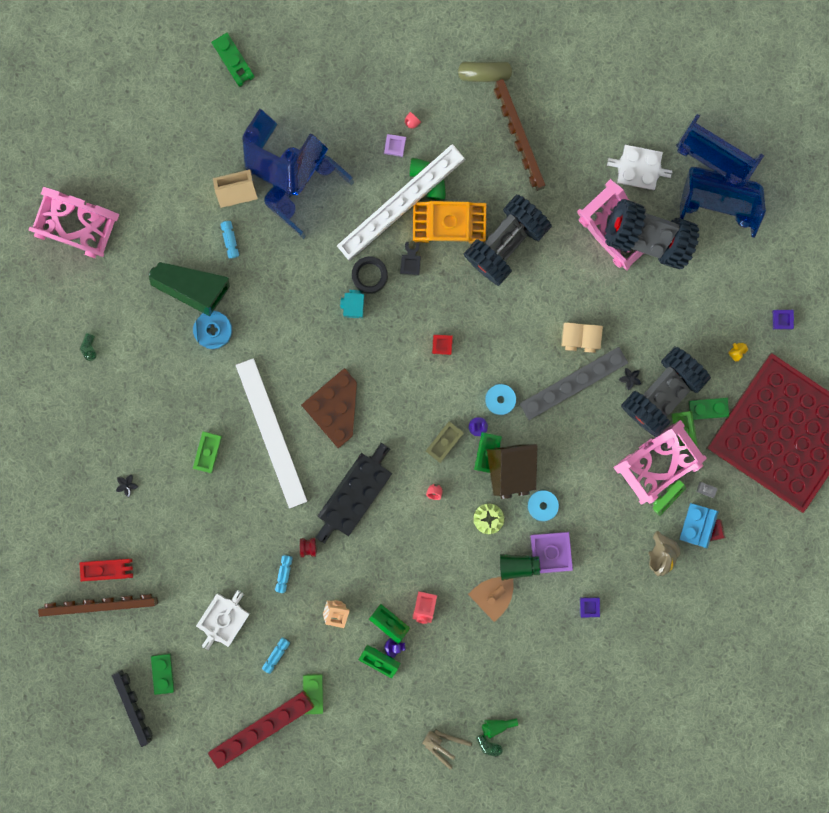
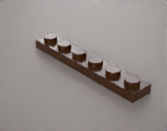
(515, 127)
(90, 605)

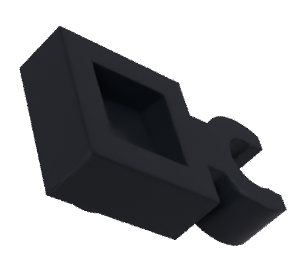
(410, 263)

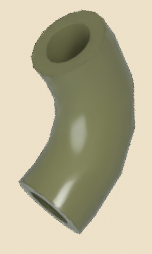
(484, 71)

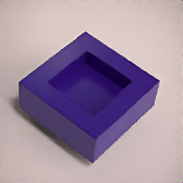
(783, 319)
(589, 607)

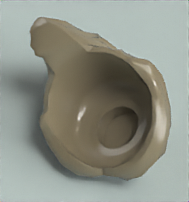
(663, 554)

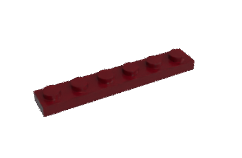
(261, 729)

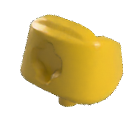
(737, 351)

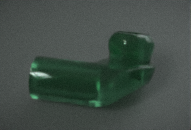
(86, 347)
(489, 748)

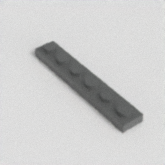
(573, 383)

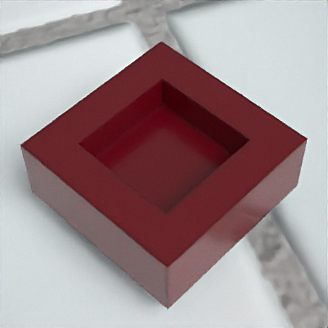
(718, 531)

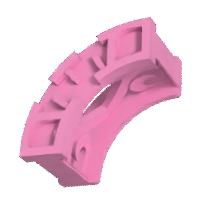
(611, 196)
(53, 201)
(670, 438)

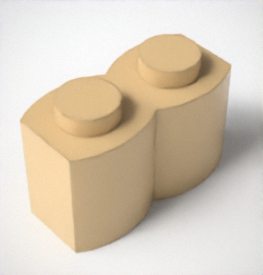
(581, 336)

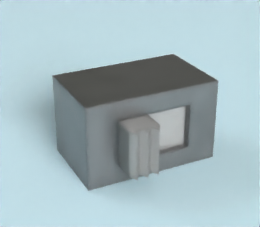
(706, 489)

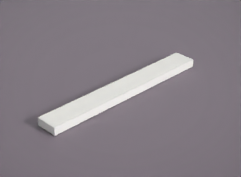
(401, 202)
(271, 433)

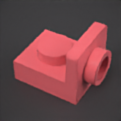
(424, 607)

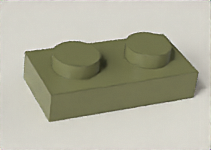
(444, 442)

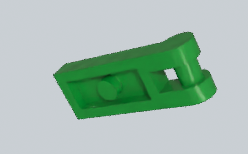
(232, 59)

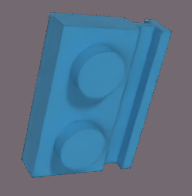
(699, 525)

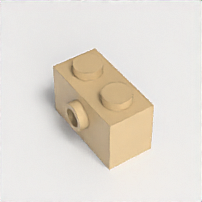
(235, 188)

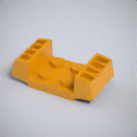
(449, 221)

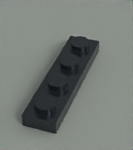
(135, 714)

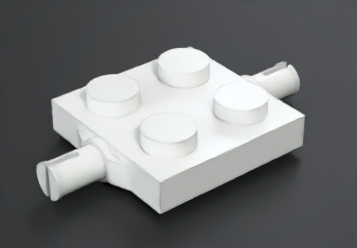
(639, 167)
(222, 620)

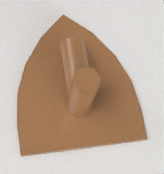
(493, 596)

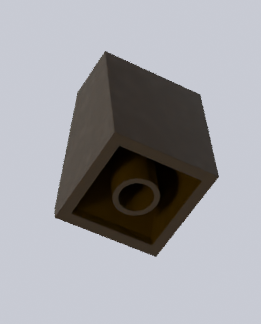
(513, 469)

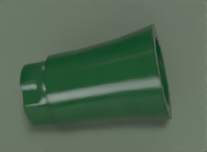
(518, 566)

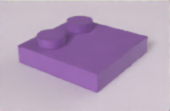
(553, 551)

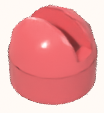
(412, 121)
(435, 490)

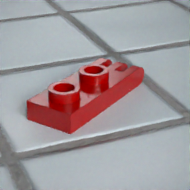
(105, 569)

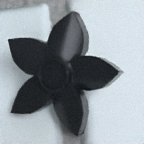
(630, 378)
(126, 485)

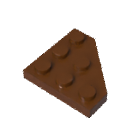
(334, 407)

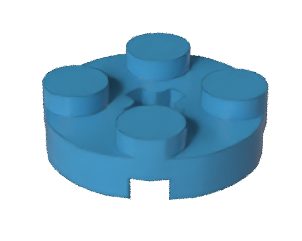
(205, 338)

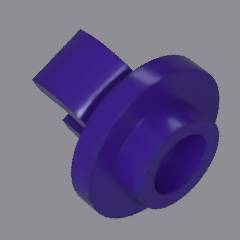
(478, 426)
(393, 648)

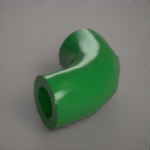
(439, 190)

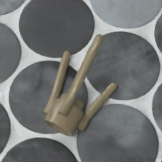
(433, 741)

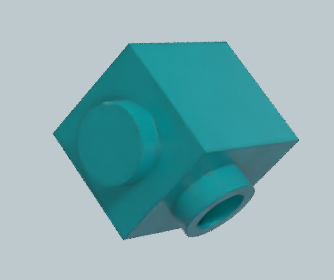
(353, 304)

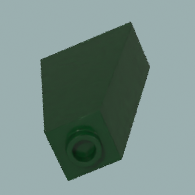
(193, 287)

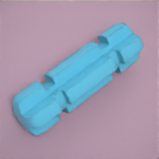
(229, 239)
(283, 574)
(275, 655)

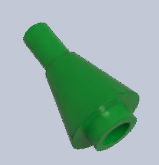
(494, 727)

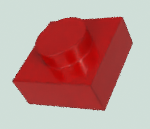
(442, 344)

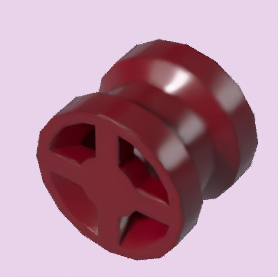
(308, 547)

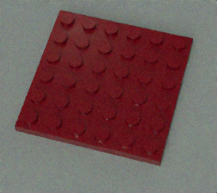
(779, 433)

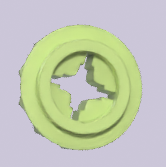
(481, 513)

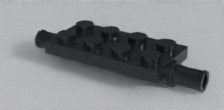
(354, 494)

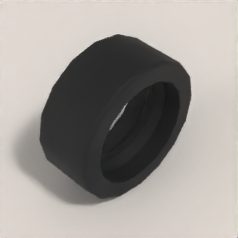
(355, 274)

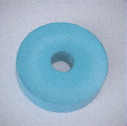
(509, 399)
(534, 505)

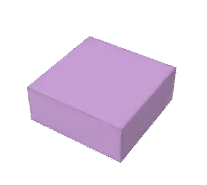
(395, 145)

